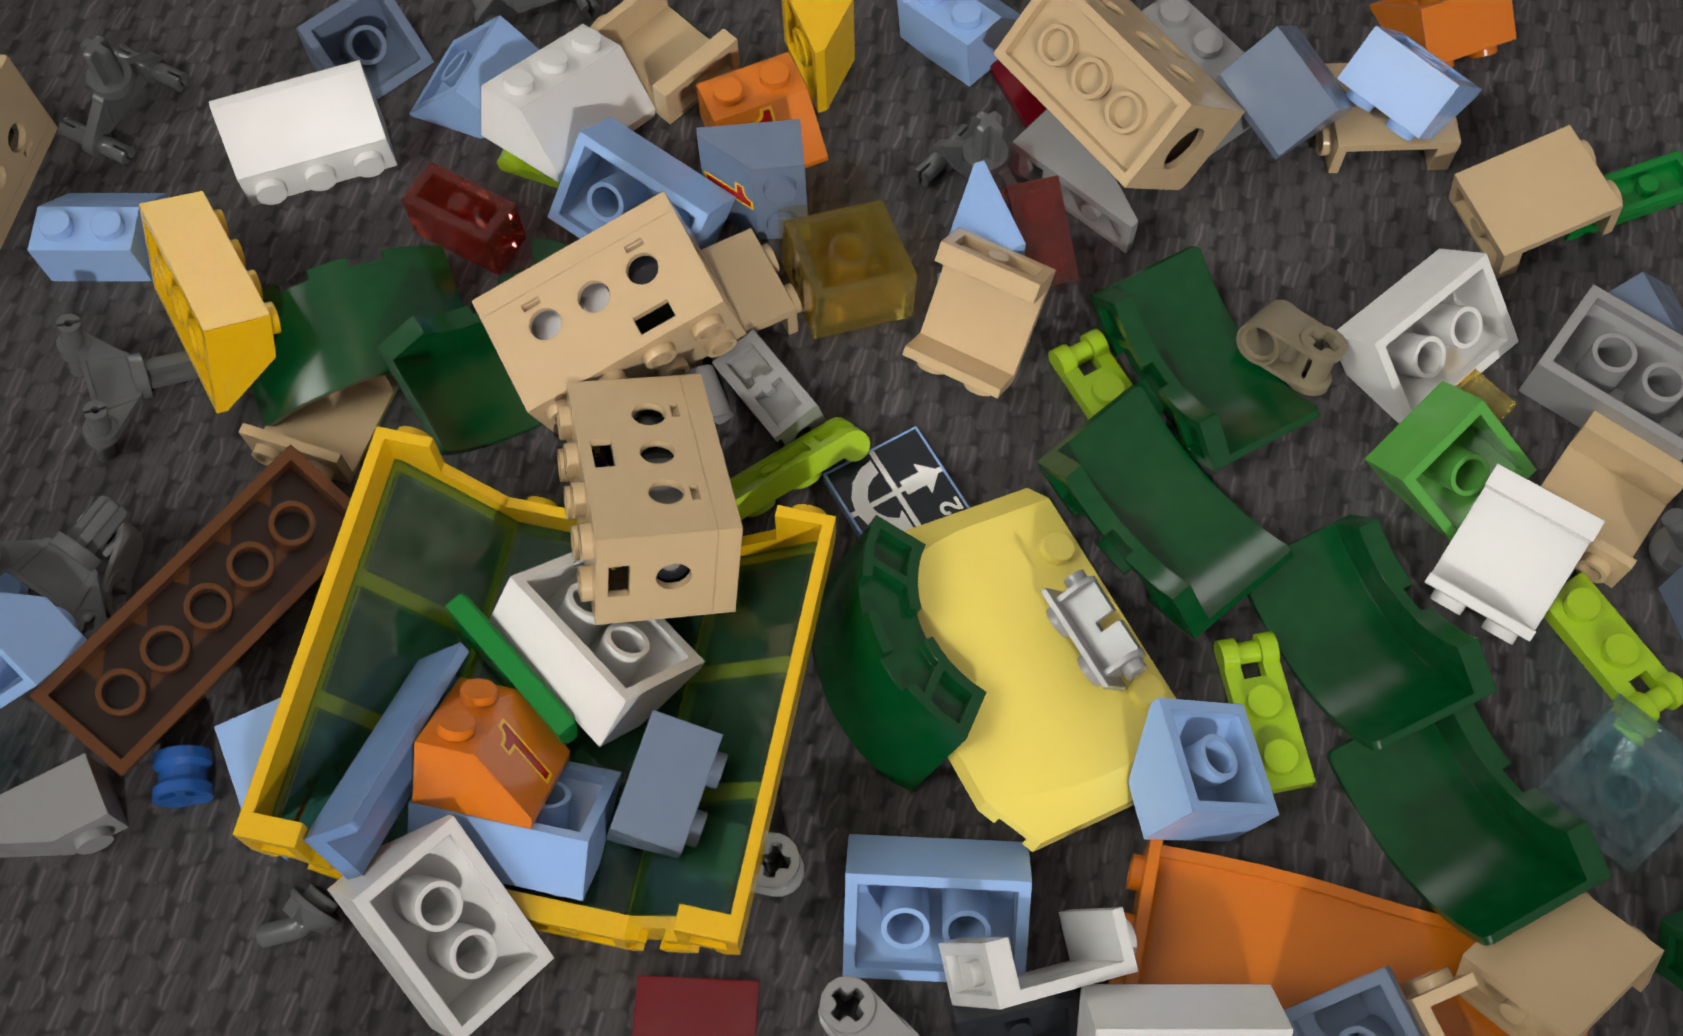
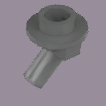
(1667, 543)
(307, 912)

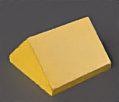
(821, 44)

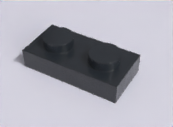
(1041, 1017)

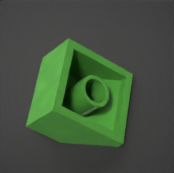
(1445, 456)

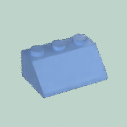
(619, 170)
(560, 848)
(927, 891)

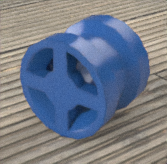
(182, 776)

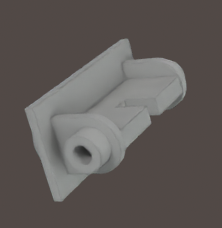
(1103, 652)

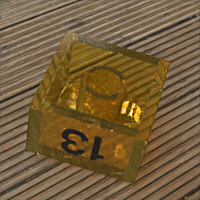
(848, 268)

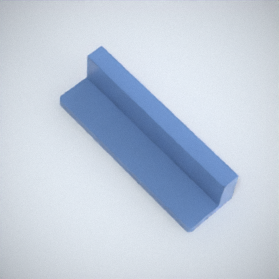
(382, 772)

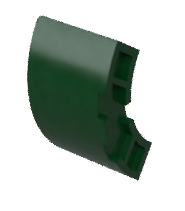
(340, 320)
(1190, 361)
(456, 381)
(1161, 513)
(1363, 641)
(879, 670)
(1466, 830)

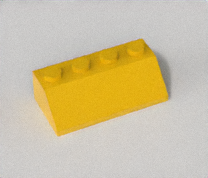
(209, 295)

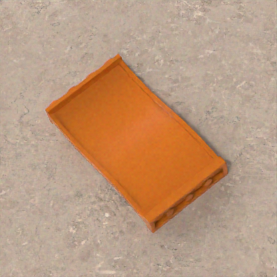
(1256, 924)

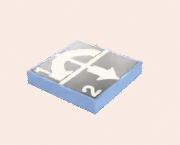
(896, 482)

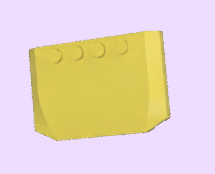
(1046, 741)

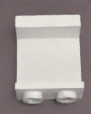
(1512, 555)
(984, 974)

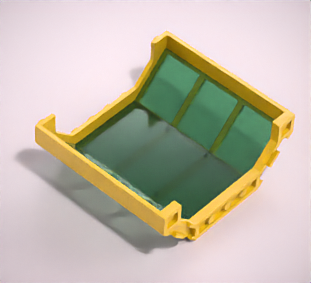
(432, 532)

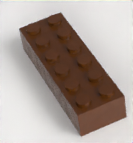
(199, 614)

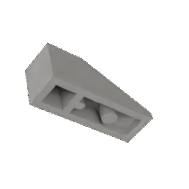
(1085, 184)
(61, 812)

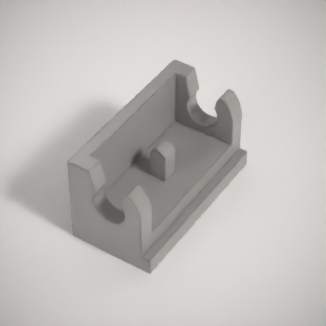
(768, 389)

